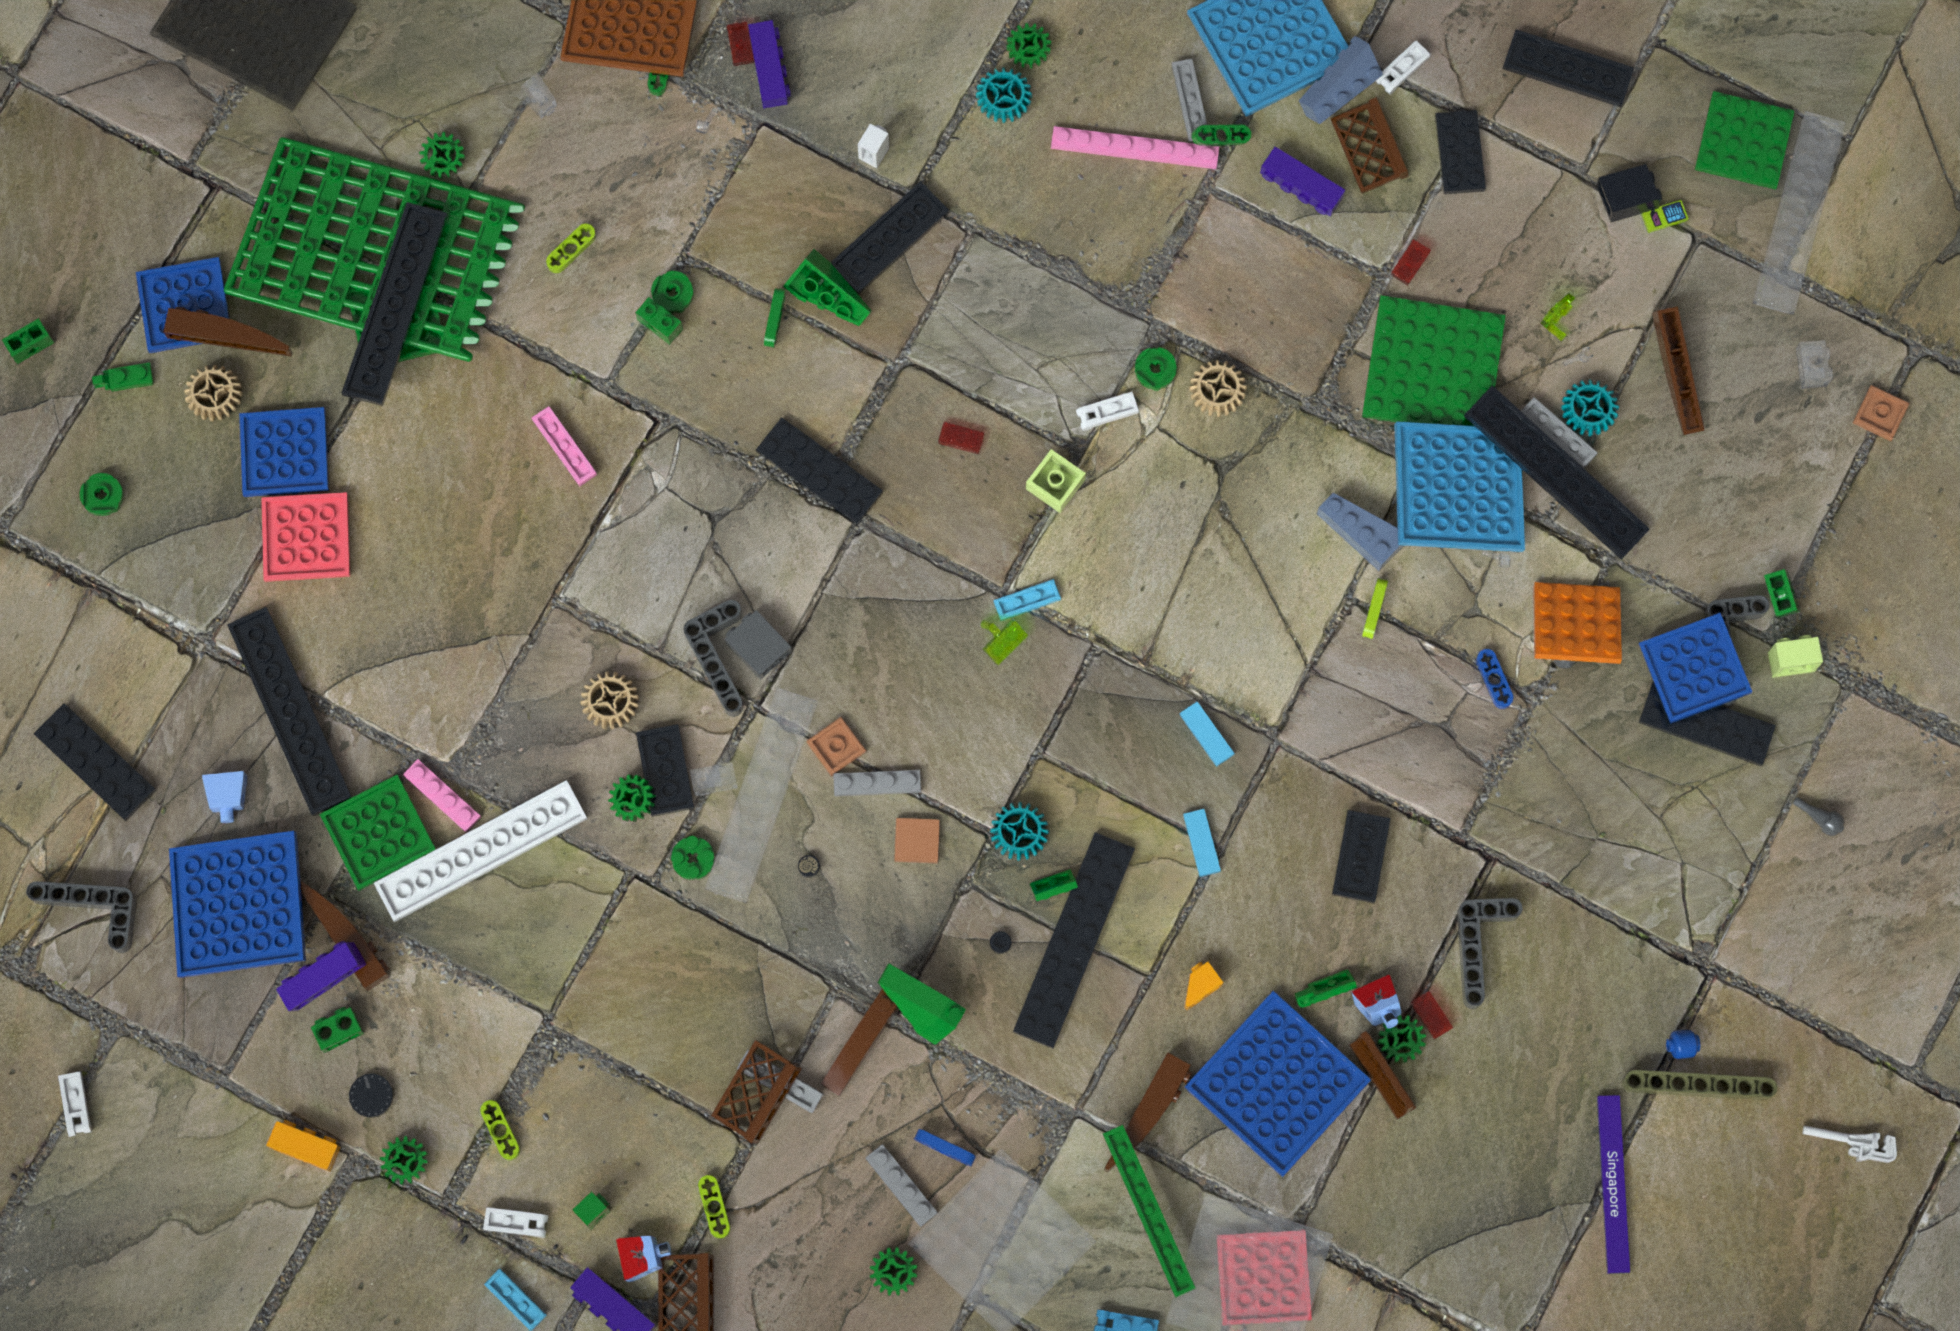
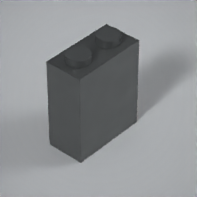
(757, 644)

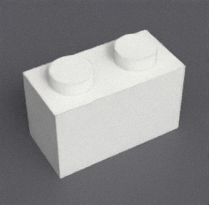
(873, 145)

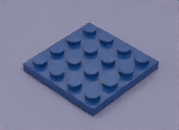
(186, 285)
(284, 452)
(1695, 668)

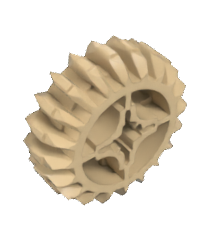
(1210, 386)
(204, 394)
(617, 697)

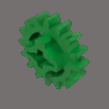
(1029, 54)
(447, 149)
(623, 795)
(1409, 1046)
(413, 1157)
(904, 1269)

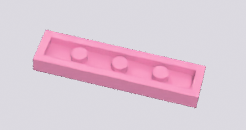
(564, 446)
(442, 796)

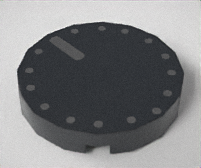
(371, 1095)

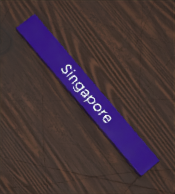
(1613, 1184)

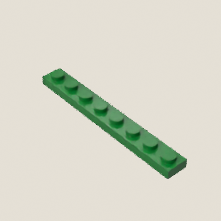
(1149, 1211)

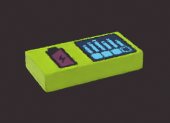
(1665, 216)

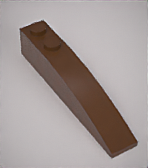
(219, 331)
(1678, 369)
(341, 930)
(860, 1043)
(1156, 1100)

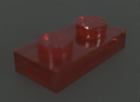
(740, 43)
(1410, 262)
(961, 438)
(1431, 1015)

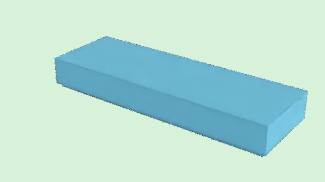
(1027, 600)
(1206, 734)
(1201, 843)
(515, 1299)

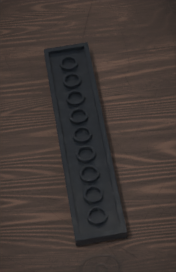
(394, 304)
(1556, 472)
(289, 711)
(1073, 940)

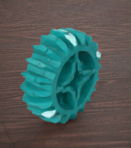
(1015, 106)
(1583, 402)
(1025, 814)

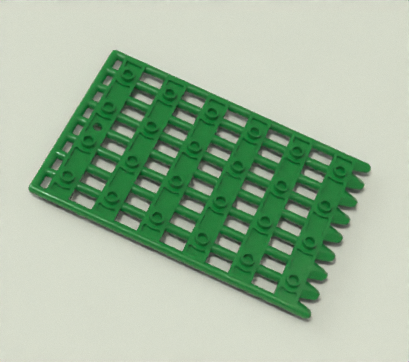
(356, 241)

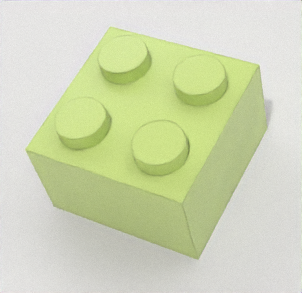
(1055, 481)
(1795, 656)

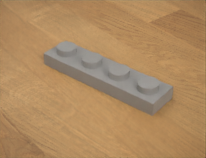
(1189, 96)
(1559, 432)
(877, 783)
(800, 1092)
(901, 1185)

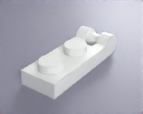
(1403, 66)
(1108, 410)
(74, 1103)
(514, 1222)

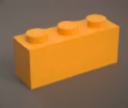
(303, 1145)

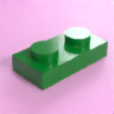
(1053, 885)

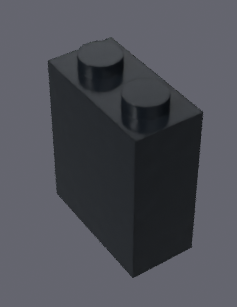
(1629, 192)

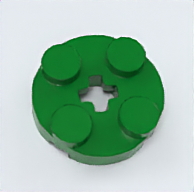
(670, 280)
(1156, 380)
(105, 506)
(692, 870)

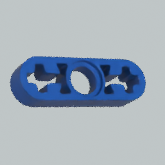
(1506, 691)
(944, 1147)

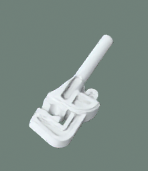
(1862, 1144)

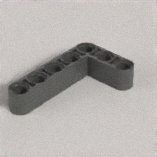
(1729, 615)
(711, 656)
(92, 901)
(1474, 943)

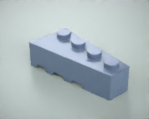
(1341, 82)
(1362, 530)

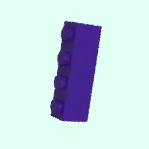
(768, 65)
(1302, 181)
(321, 976)
(609, 1304)

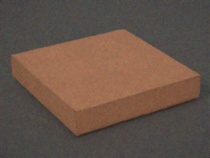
(1881, 413)
(836, 746)
(917, 840)

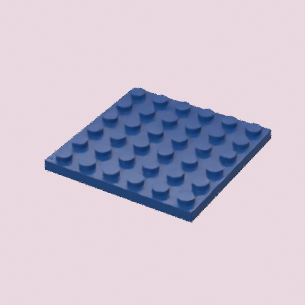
(237, 904)
(1277, 1084)

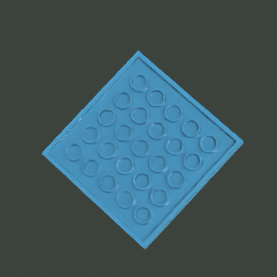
(1268, 46)
(1456, 489)

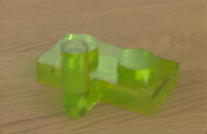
(1555, 314)
(1004, 640)

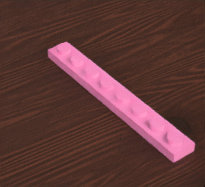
(1134, 147)

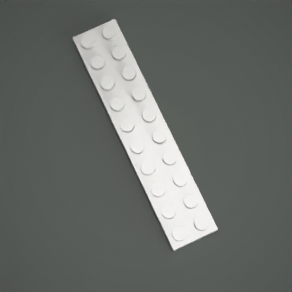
(480, 851)

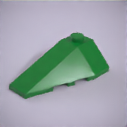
(824, 286)
(925, 1008)

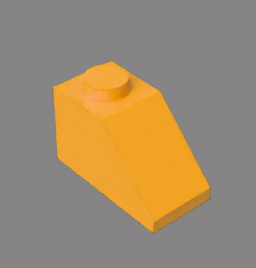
(1201, 984)

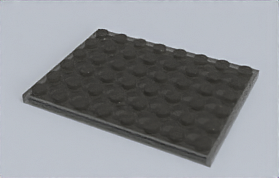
(258, 42)

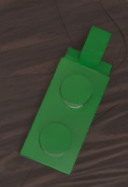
(125, 377)
(1326, 988)

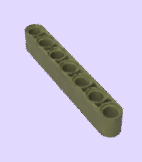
(1709, 1080)

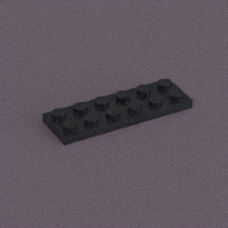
(1568, 68)
(890, 237)
(819, 471)
(1713, 728)
(94, 762)

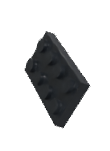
(1460, 152)
(665, 769)
(1361, 856)

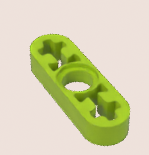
(556, 255)
(1374, 609)
(512, 1142)
(724, 1221)

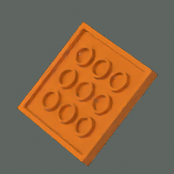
(1577, 622)

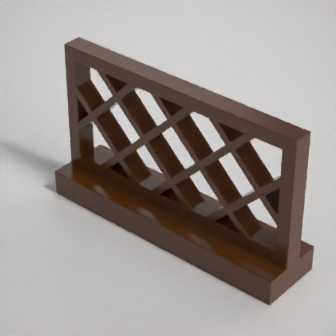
(1386, 138)
(1382, 1075)
(772, 1101)
(704, 1292)

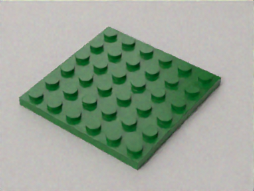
(1430, 361)

